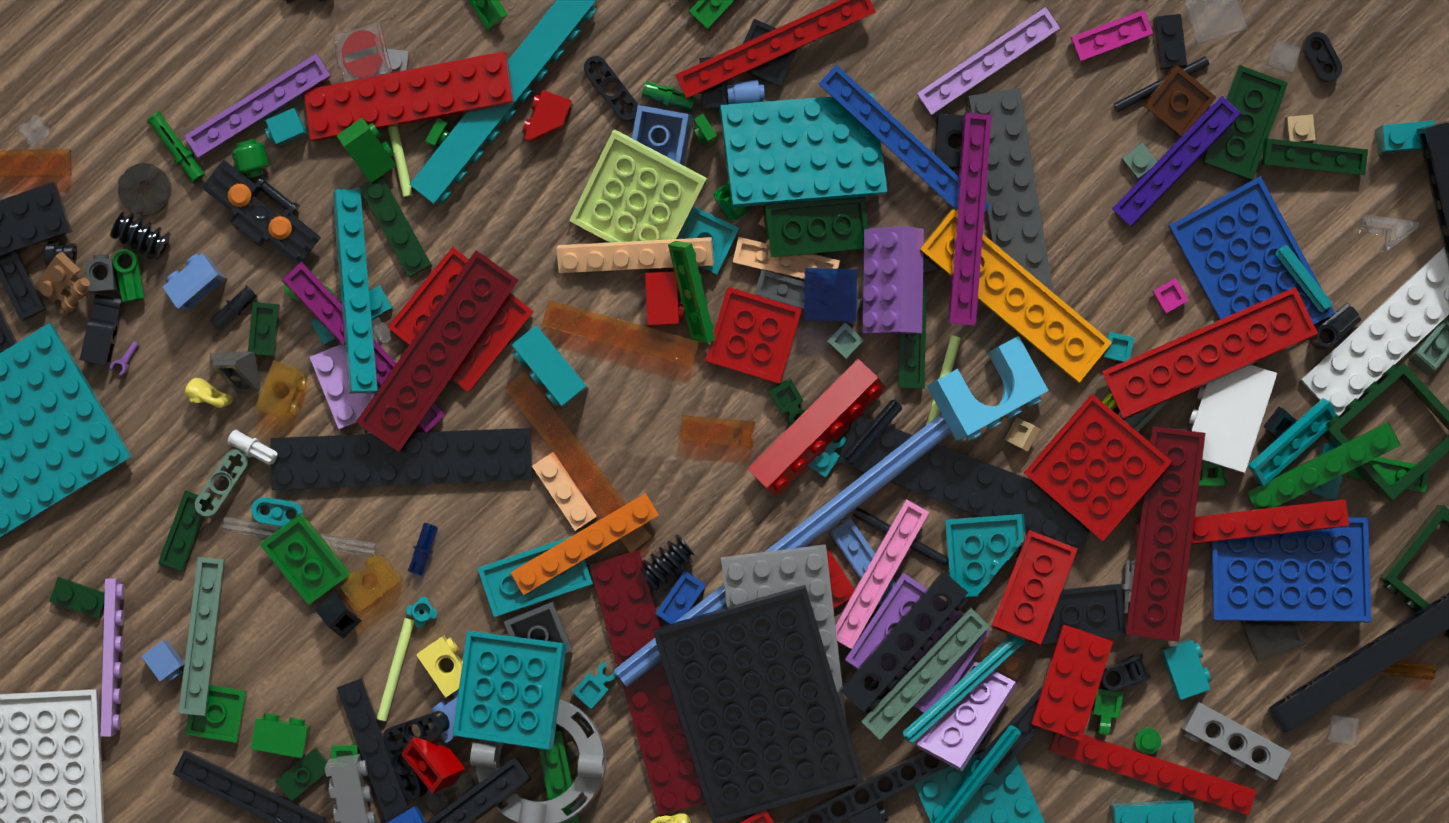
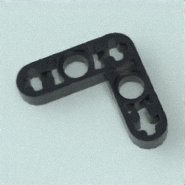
(396, 747)

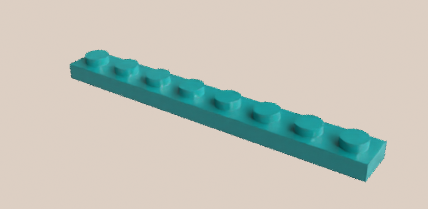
(354, 291)

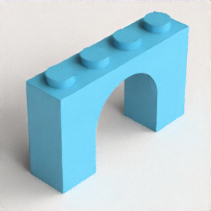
(1020, 386)

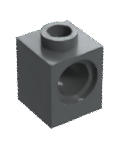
(110, 283)

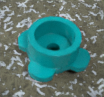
(422, 604)

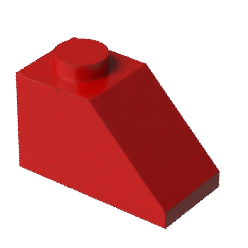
(433, 764)

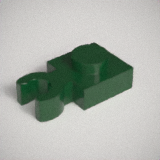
(787, 399)

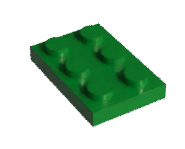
(304, 558)

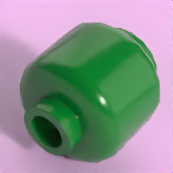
(250, 158)

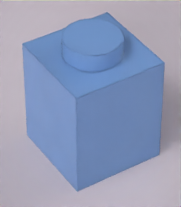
(164, 661)

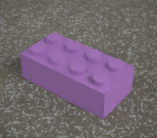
(893, 280)

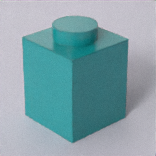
(285, 128)

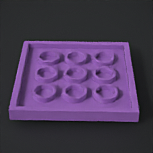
(894, 607)

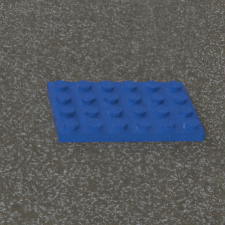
(1234, 251)
(1294, 576)

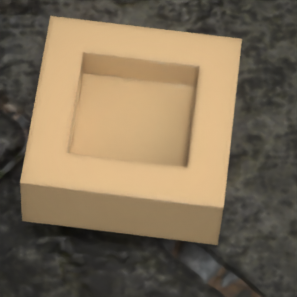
(1300, 128)
(1022, 434)

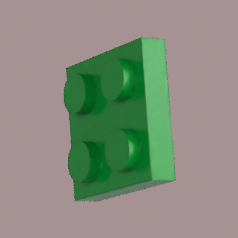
(223, 715)

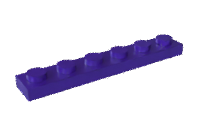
(1177, 161)

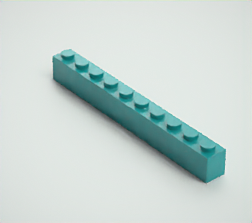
(478, 127)

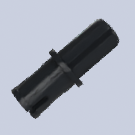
(233, 308)

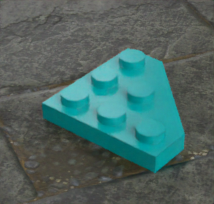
(982, 548)

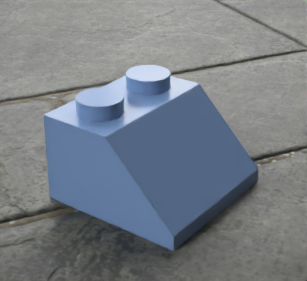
(193, 282)

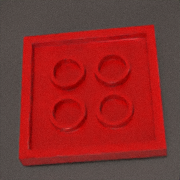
(753, 335)

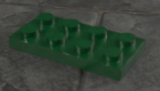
(1243, 143)
(815, 227)

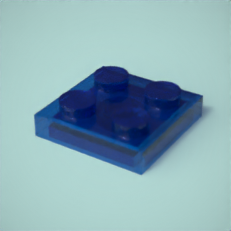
(830, 295)

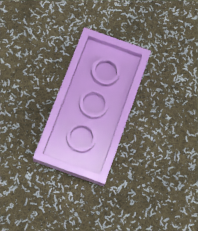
(966, 724)

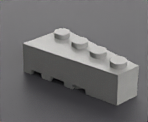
(349, 789)

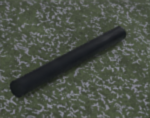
(1148, 90)
(884, 527)

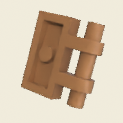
(57, 278)

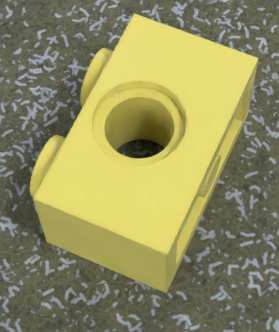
(431, 658)

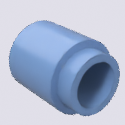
(745, 92)

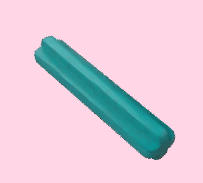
(1303, 278)

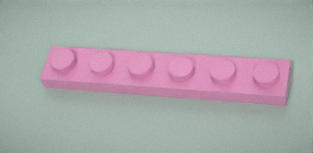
(879, 573)

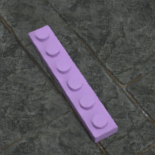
(988, 61)
(112, 668)

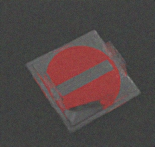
(362, 53)

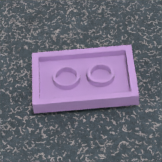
(333, 378)

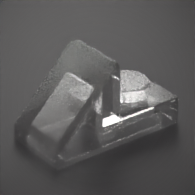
(1395, 229)

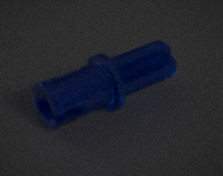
(423, 549)

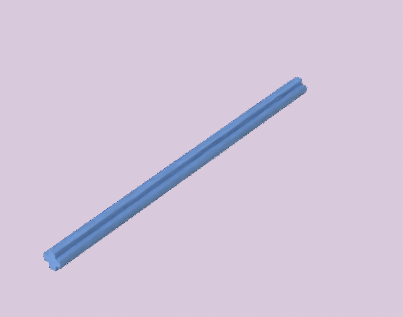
(810, 529)

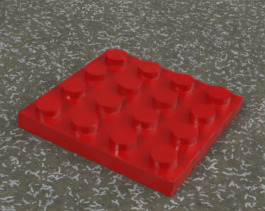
(492, 341)
(1098, 467)

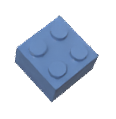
(663, 131)

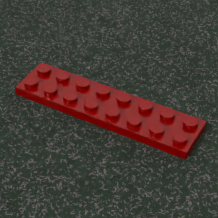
(410, 95)
(1210, 353)

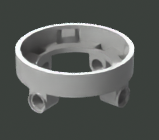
(589, 780)

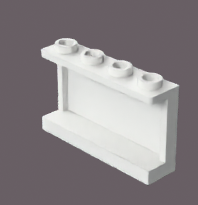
(1233, 415)

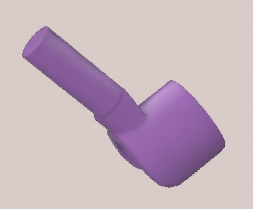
(125, 359)

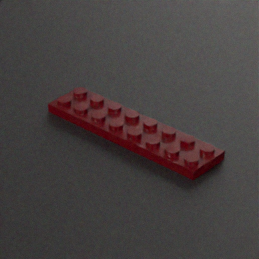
(437, 350)
(1166, 537)

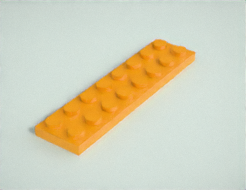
(1025, 304)

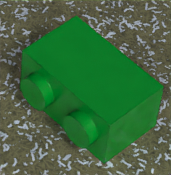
(366, 150)
(281, 736)

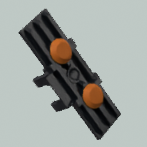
(256, 219)

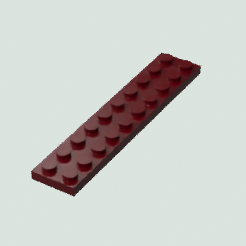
(630, 625)

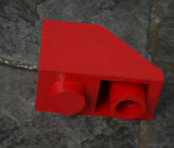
(548, 117)

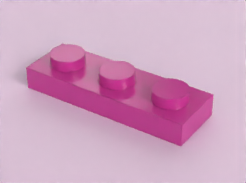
(1111, 36)

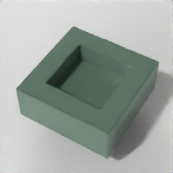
(1139, 160)
(845, 340)

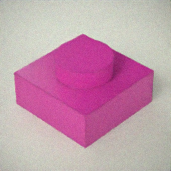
(1170, 295)

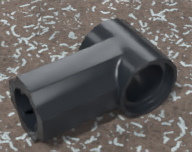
(1336, 326)

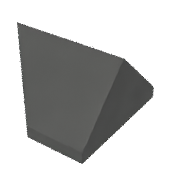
(238, 370)

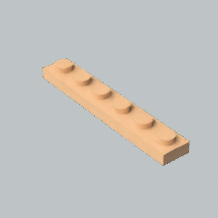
(627, 255)

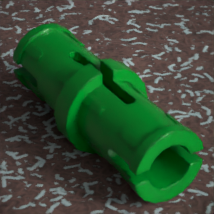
(667, 95)

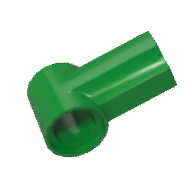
(129, 279)

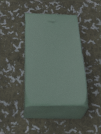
(1433, 349)

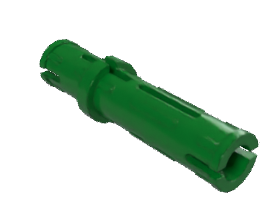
(193, 171)

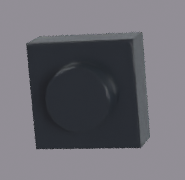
(1279, 422)

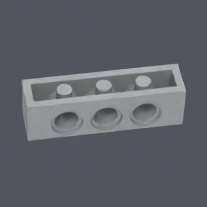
(1273, 757)

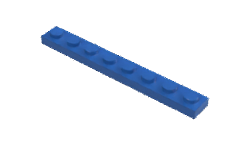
(893, 134)

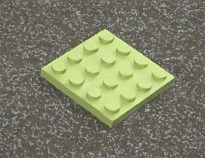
(636, 194)

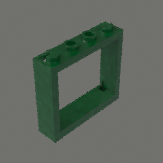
(1366, 471)
(1389, 576)

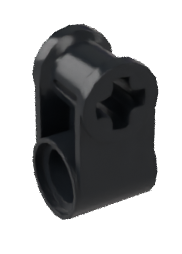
(1128, 671)

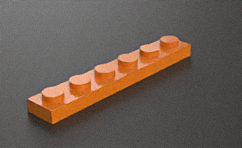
(584, 543)

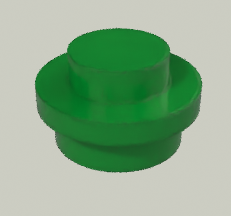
(1148, 740)

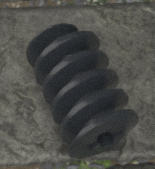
(140, 236)
(667, 562)

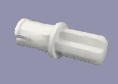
(252, 447)

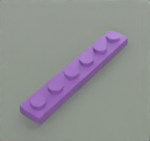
(257, 106)

